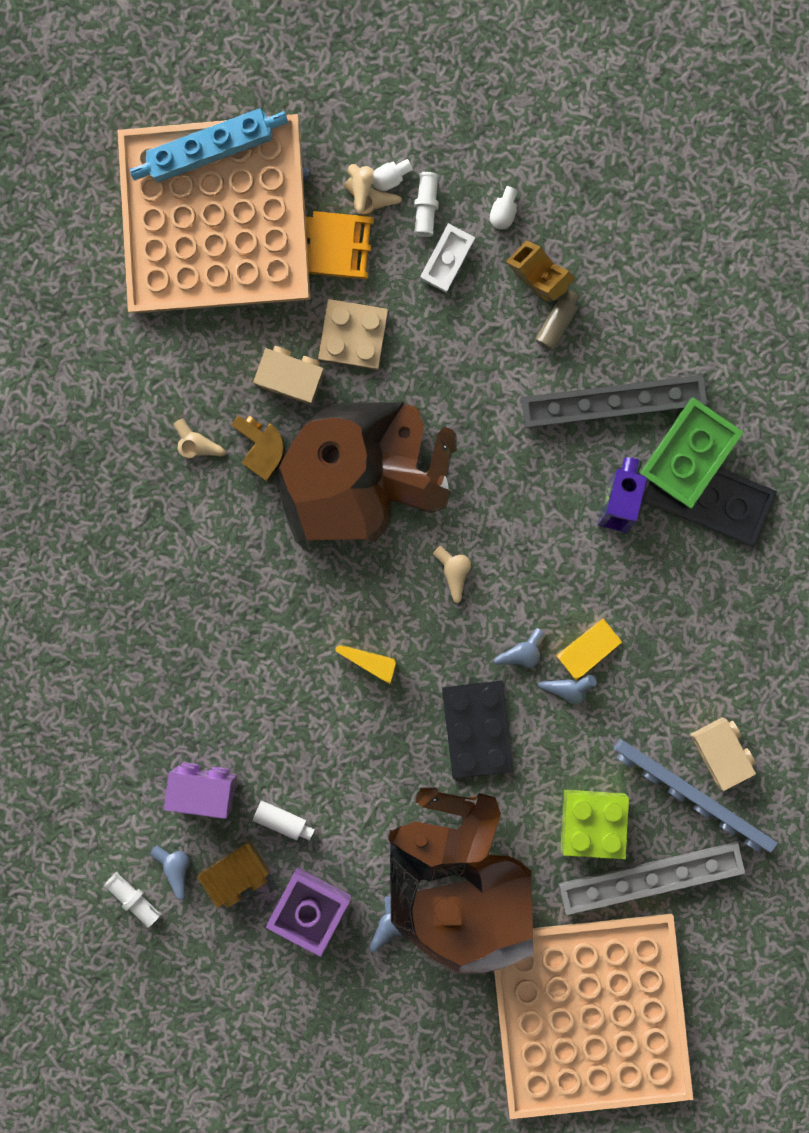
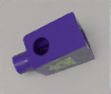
(622, 507)

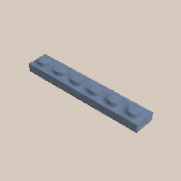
(704, 804)

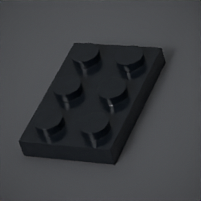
(477, 729)

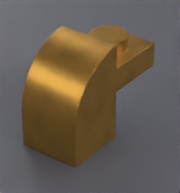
(540, 272)
(268, 448)

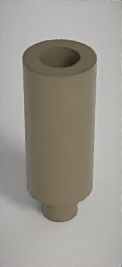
(558, 321)

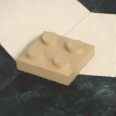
(353, 334)

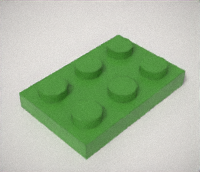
(691, 452)

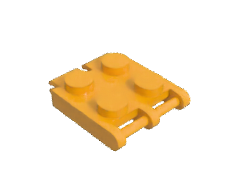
(337, 244)

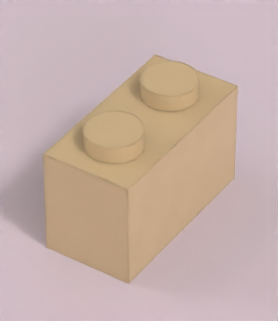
(289, 375)
(723, 753)

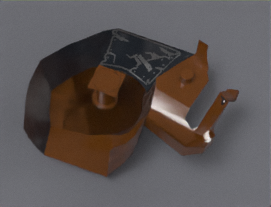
(467, 923)

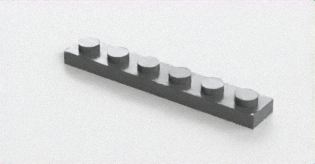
(612, 401)

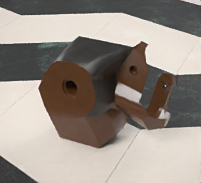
(353, 464)

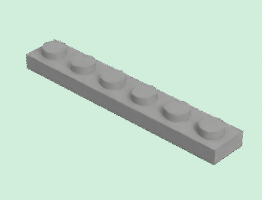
(651, 878)

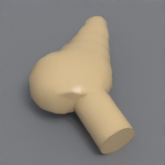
(361, 184)
(375, 198)
(195, 444)
(455, 571)

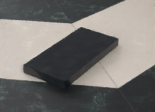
(726, 506)

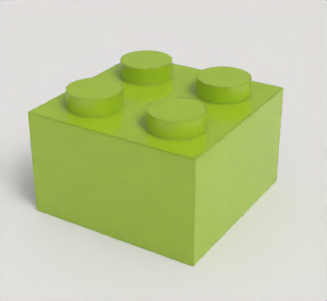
(594, 824)

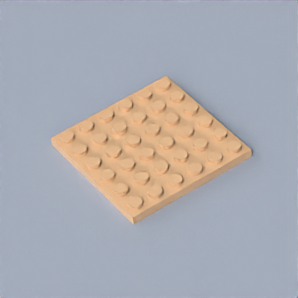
(218, 230)
(594, 1019)

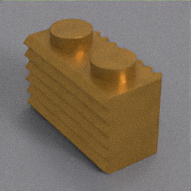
(234, 875)

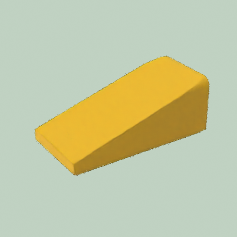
(588, 649)
(376, 664)

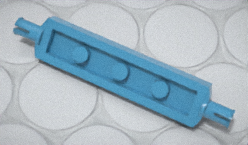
(209, 145)

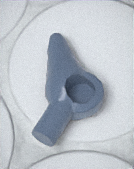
(524, 653)
(571, 690)
(174, 868)
(385, 930)

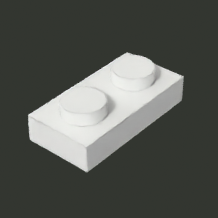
(447, 258)

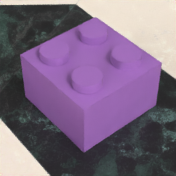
(200, 791)
(308, 911)

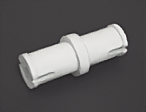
(426, 204)
(132, 899)

